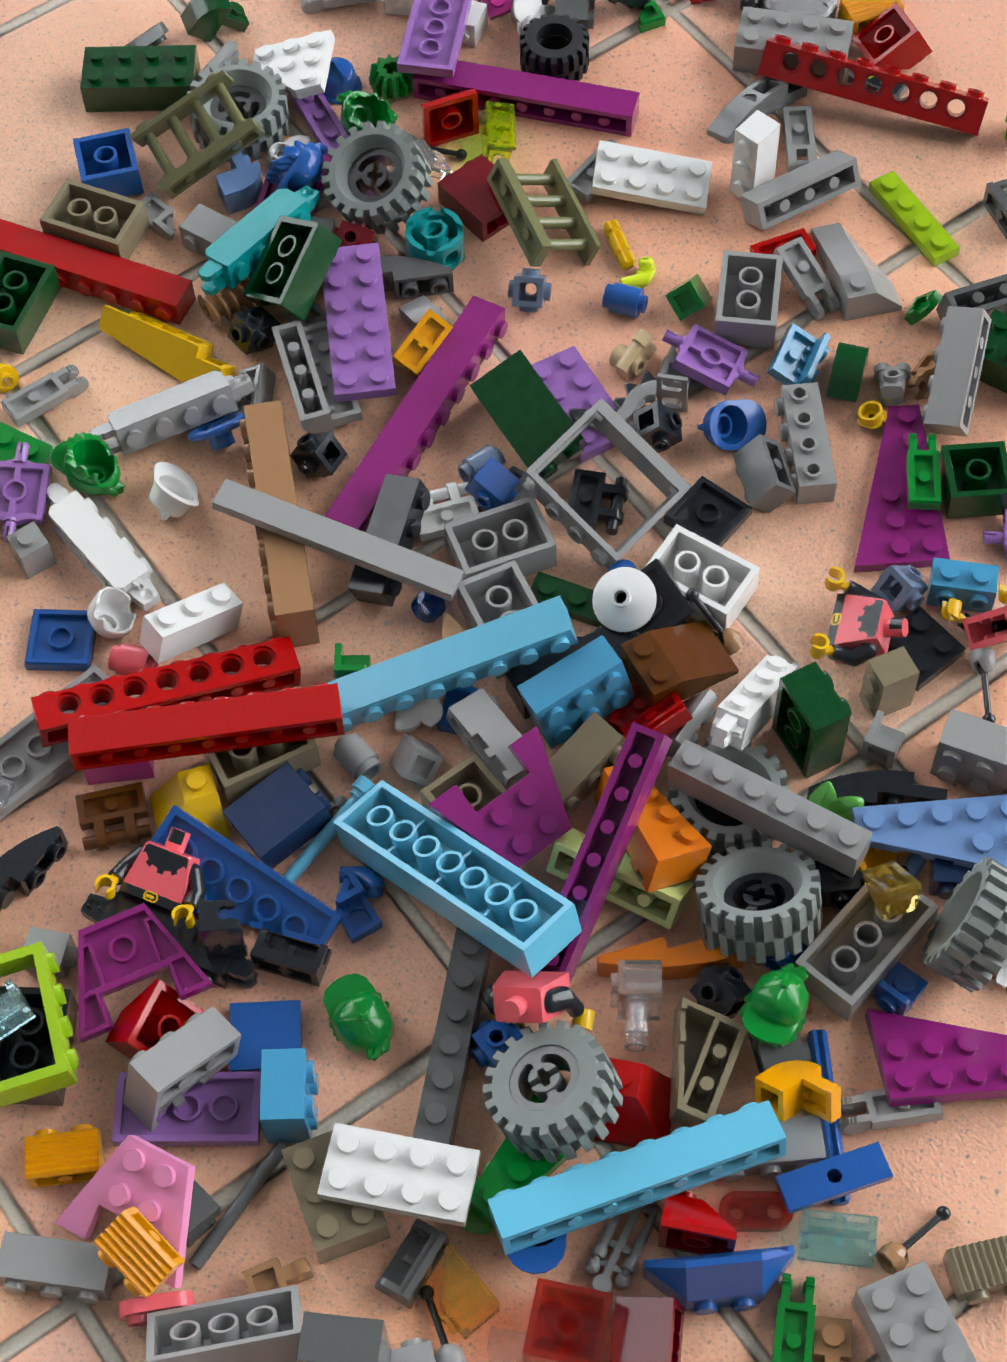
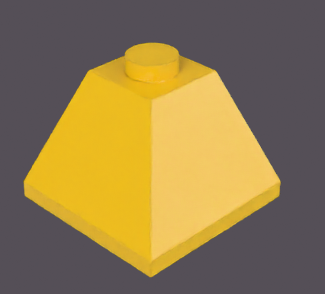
(196, 794)

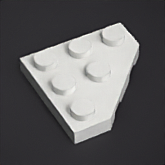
(300, 62)

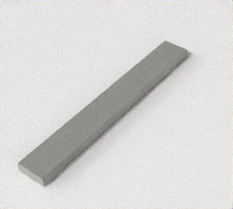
(338, 539)

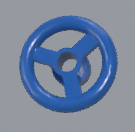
(217, 431)

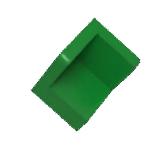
(688, 297)
(348, 663)

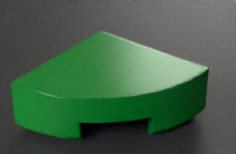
(650, 17)
(922, 306)

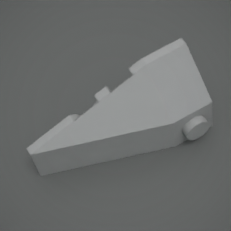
(854, 276)

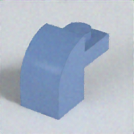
(240, 185)

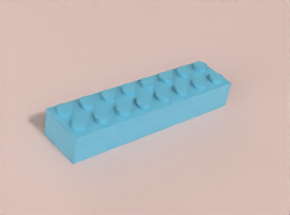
(458, 878)

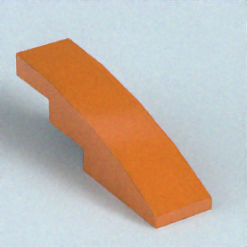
(677, 962)

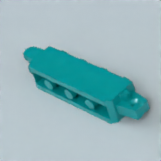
(240, 248)

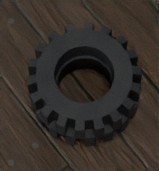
(555, 47)

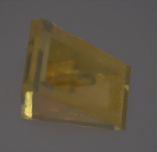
(892, 889)

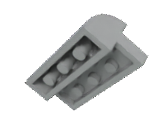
(309, 376)

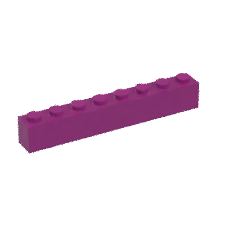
(539, 96)
(610, 835)

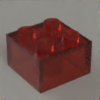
(567, 1323)

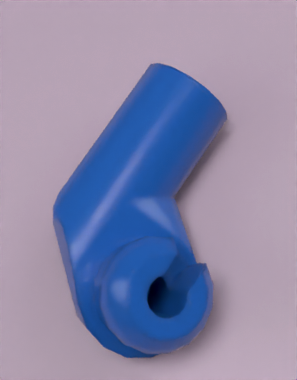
(367, 877)

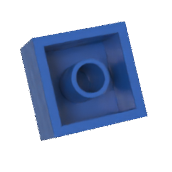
(109, 162)

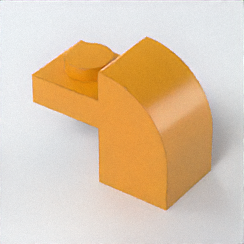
(796, 1087)

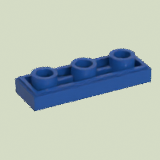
(853, 1169)

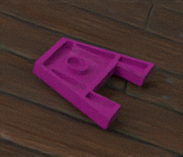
(521, 818)
(122, 954)

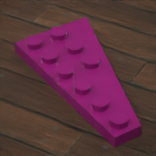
(890, 529)
(936, 1060)

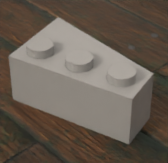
(487, 734)
(176, 1063)

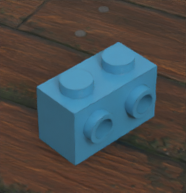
(967, 581)

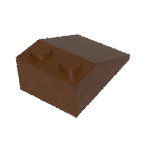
(676, 659)

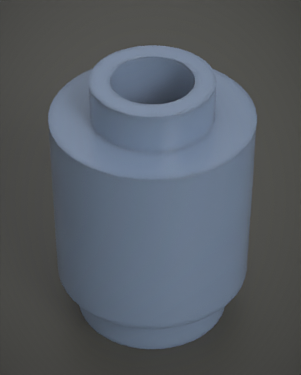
(474, 462)

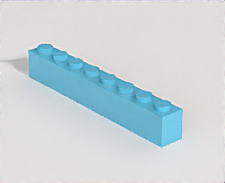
(455, 662)
(636, 1176)

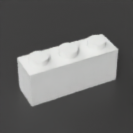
(754, 153)
(190, 622)

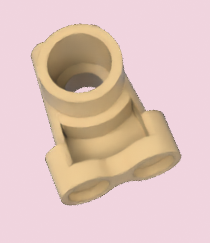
(632, 359)

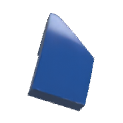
(359, 915)

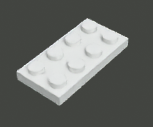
(651, 177)
(399, 1174)

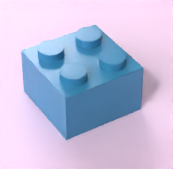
(288, 1095)

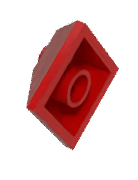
(892, 40)
(450, 117)
(149, 1018)
(644, 1105)
(694, 1226)

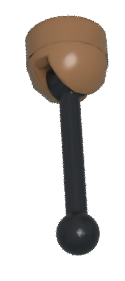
(729, 637)
(894, 1255)

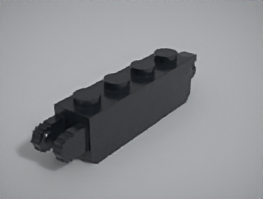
(219, 971)

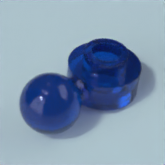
(428, 607)

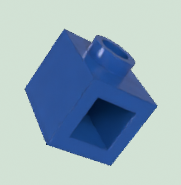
(493, 485)

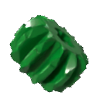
(389, 82)

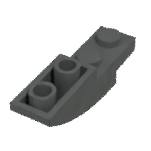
(763, 95)
(415, 277)

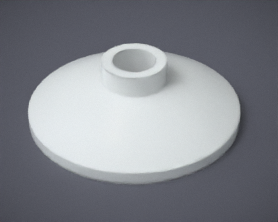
(638, 605)

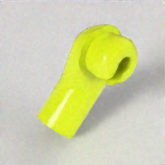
(643, 274)

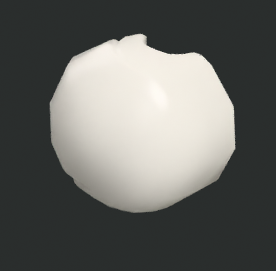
(111, 613)

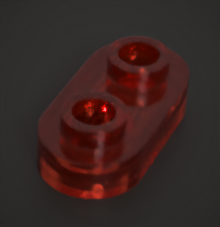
(754, 1207)

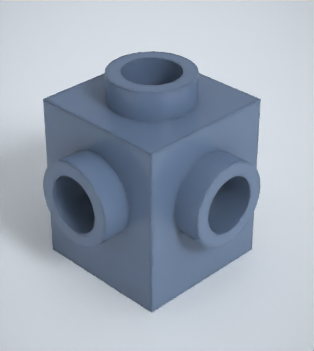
(519, 295)
(901, 587)

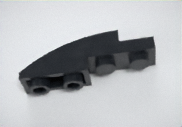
(883, 787)
(28, 862)

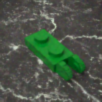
(923, 474)
(794, 1323)

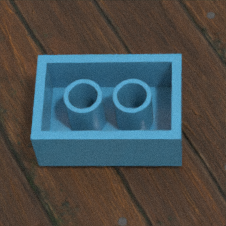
(575, 688)

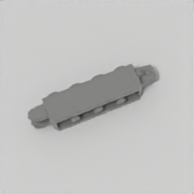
(173, 411)

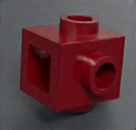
(354, 233)

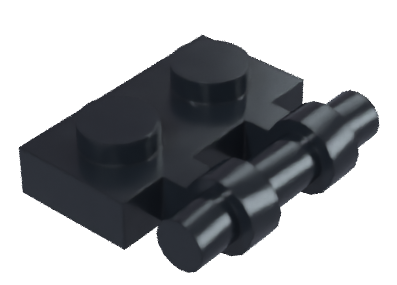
(587, 495)

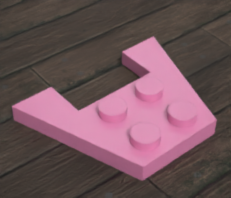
(142, 1178)

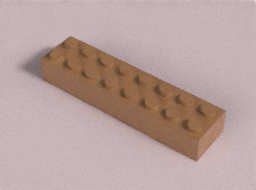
(282, 559)

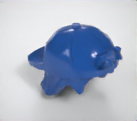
(298, 166)

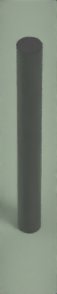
(237, 1207)

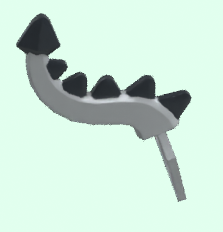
(646, 392)

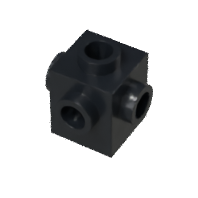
(252, 330)
(658, 426)
(318, 454)
(837, 887)
(721, 989)

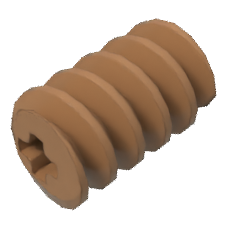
(225, 302)

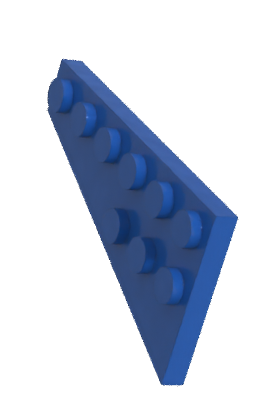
(257, 890)

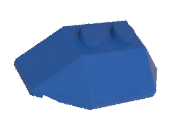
(719, 1279)

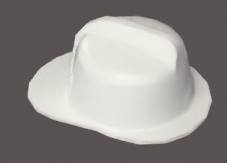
(172, 491)

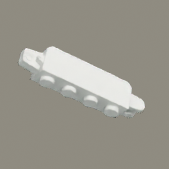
(100, 547)
(750, 704)

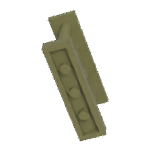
(221, 146)
(528, 226)

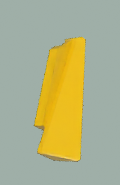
(163, 345)

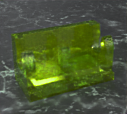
(498, 130)

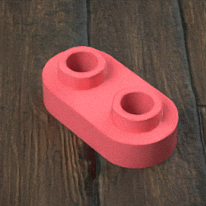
(136, 1309)

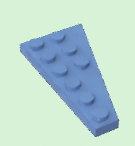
(942, 829)

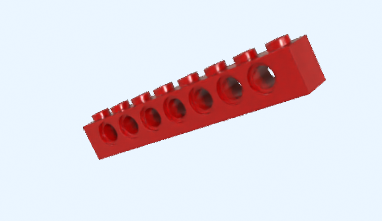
(774, 66)
(277, 653)

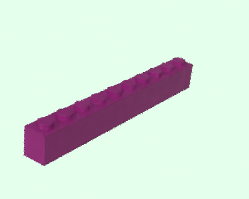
(422, 410)

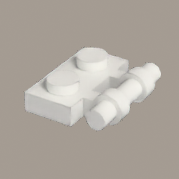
(439, 514)

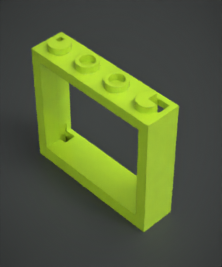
(60, 1028)

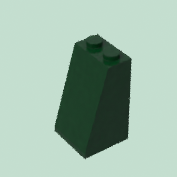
(526, 411)

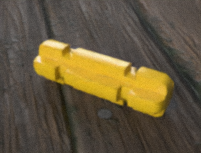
(619, 244)

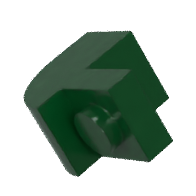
(205, 17)
(847, 372)

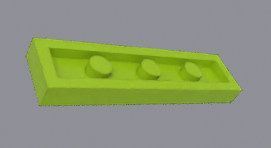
(914, 218)

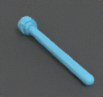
(360, 788)

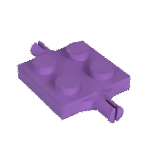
(710, 359)
(22, 491)

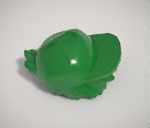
(363, 107)
(88, 465)
(777, 1006)
(359, 1016)

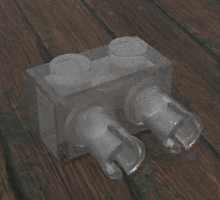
(638, 998)

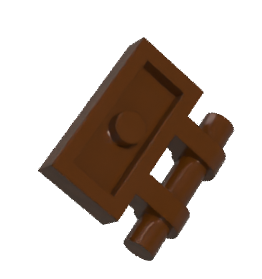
(113, 807)

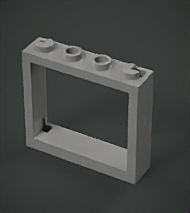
(631, 446)

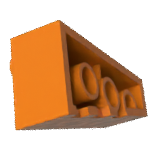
(663, 843)

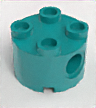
(435, 237)

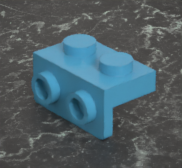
(798, 356)

